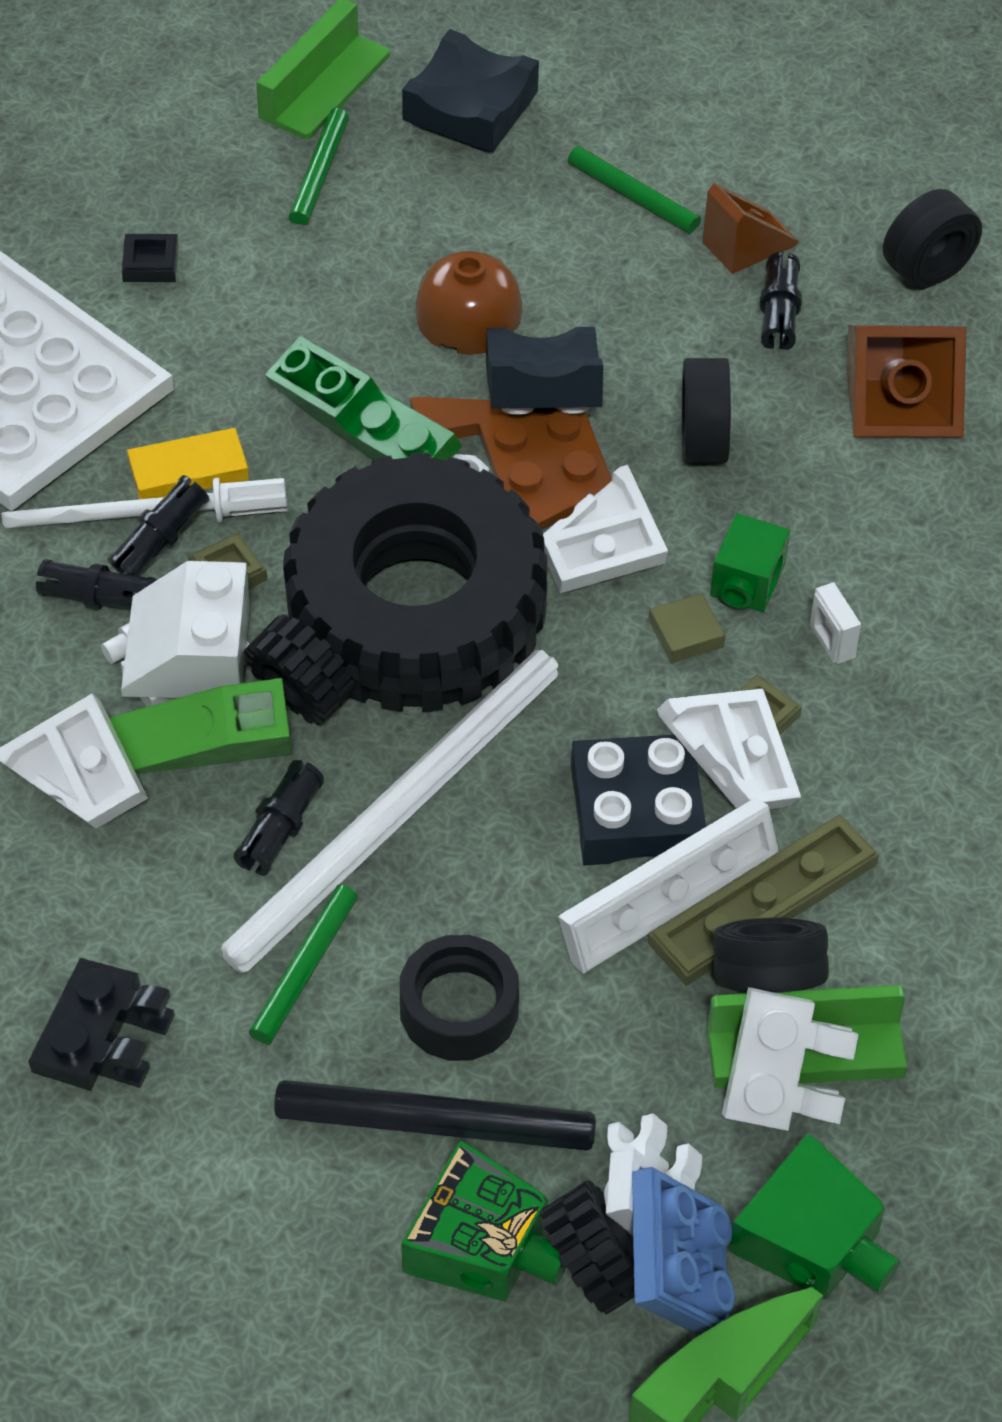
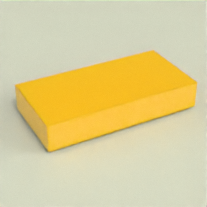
(199, 457)

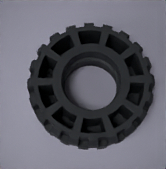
(419, 512)

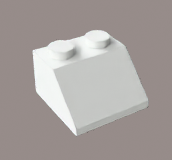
(188, 631)

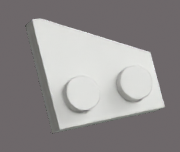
(604, 537)
(735, 744)
(78, 762)

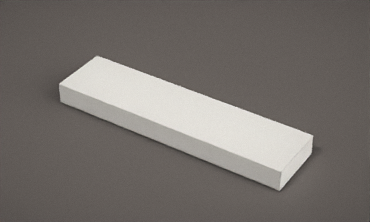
(668, 885)

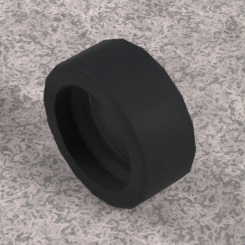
(706, 410)
(459, 1039)

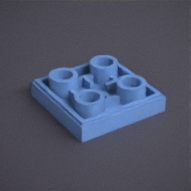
(680, 1252)

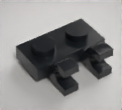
(85, 1025)

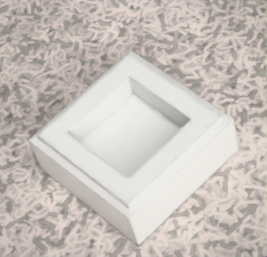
(834, 623)

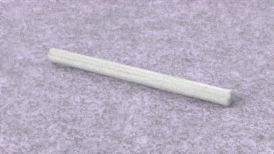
(388, 813)

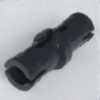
(780, 301)
(159, 527)
(92, 585)
(279, 817)

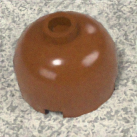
(464, 298)

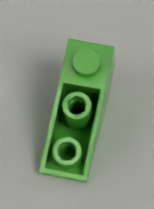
(208, 728)

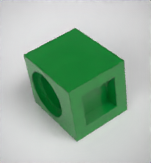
(749, 563)

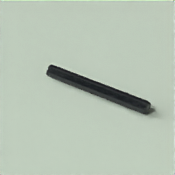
(435, 1115)

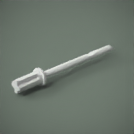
(226, 499)

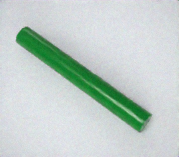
(318, 167)
(634, 190)
(303, 964)

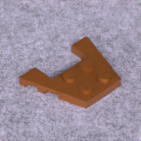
(539, 454)

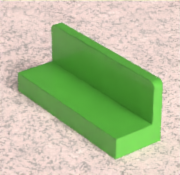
(319, 72)
(867, 1010)

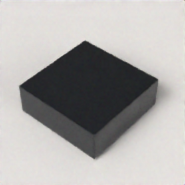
(150, 258)

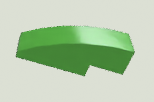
(727, 1362)

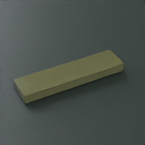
(773, 889)

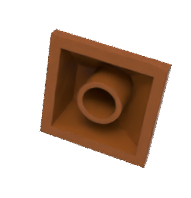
(906, 380)

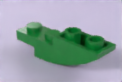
(355, 406)

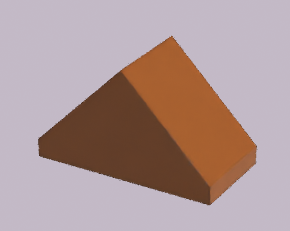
(741, 230)

